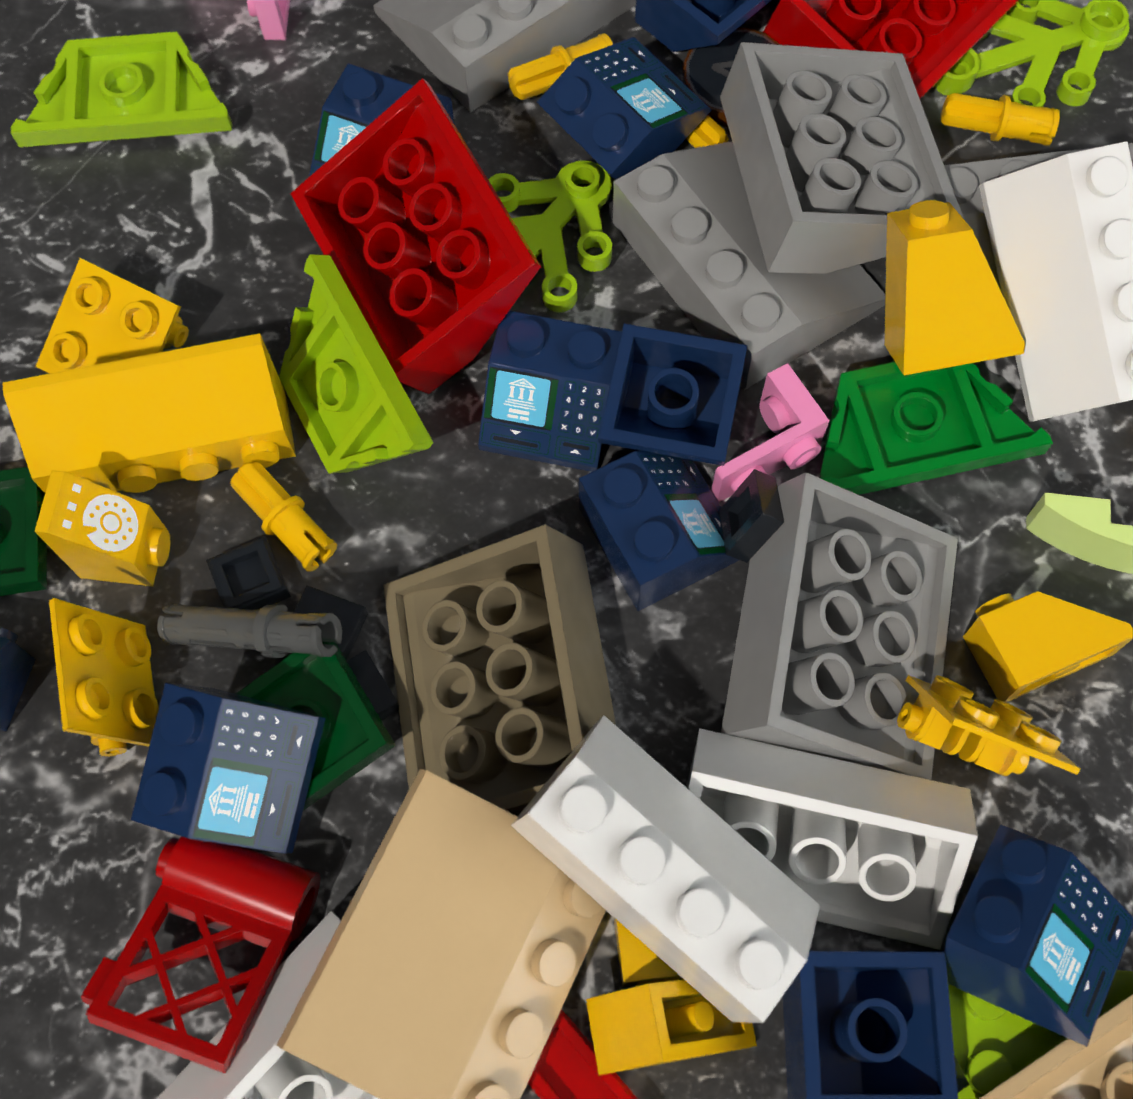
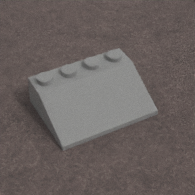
(478, 41)
(828, 151)
(701, 243)
(836, 624)

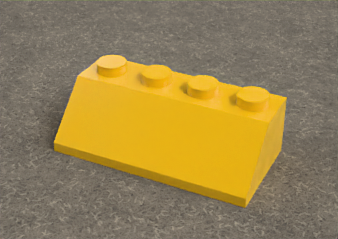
(154, 416)

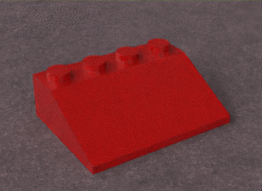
(927, 32)
(418, 238)

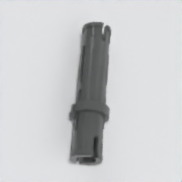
(264, 630)

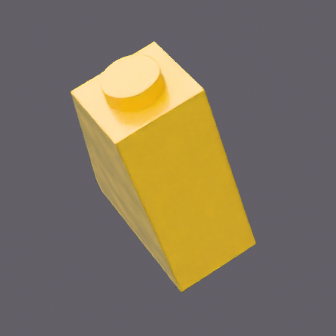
(942, 293)

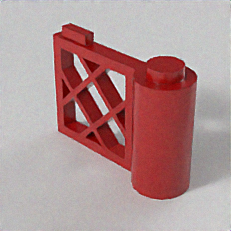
(221, 889)

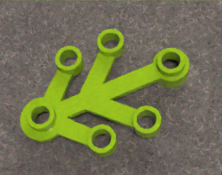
(1095, 28)
(544, 232)

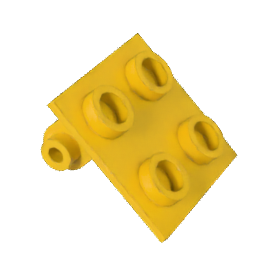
(108, 322)
(103, 677)
(990, 737)

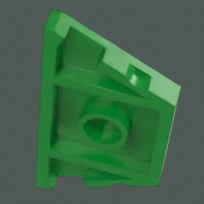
(920, 427)

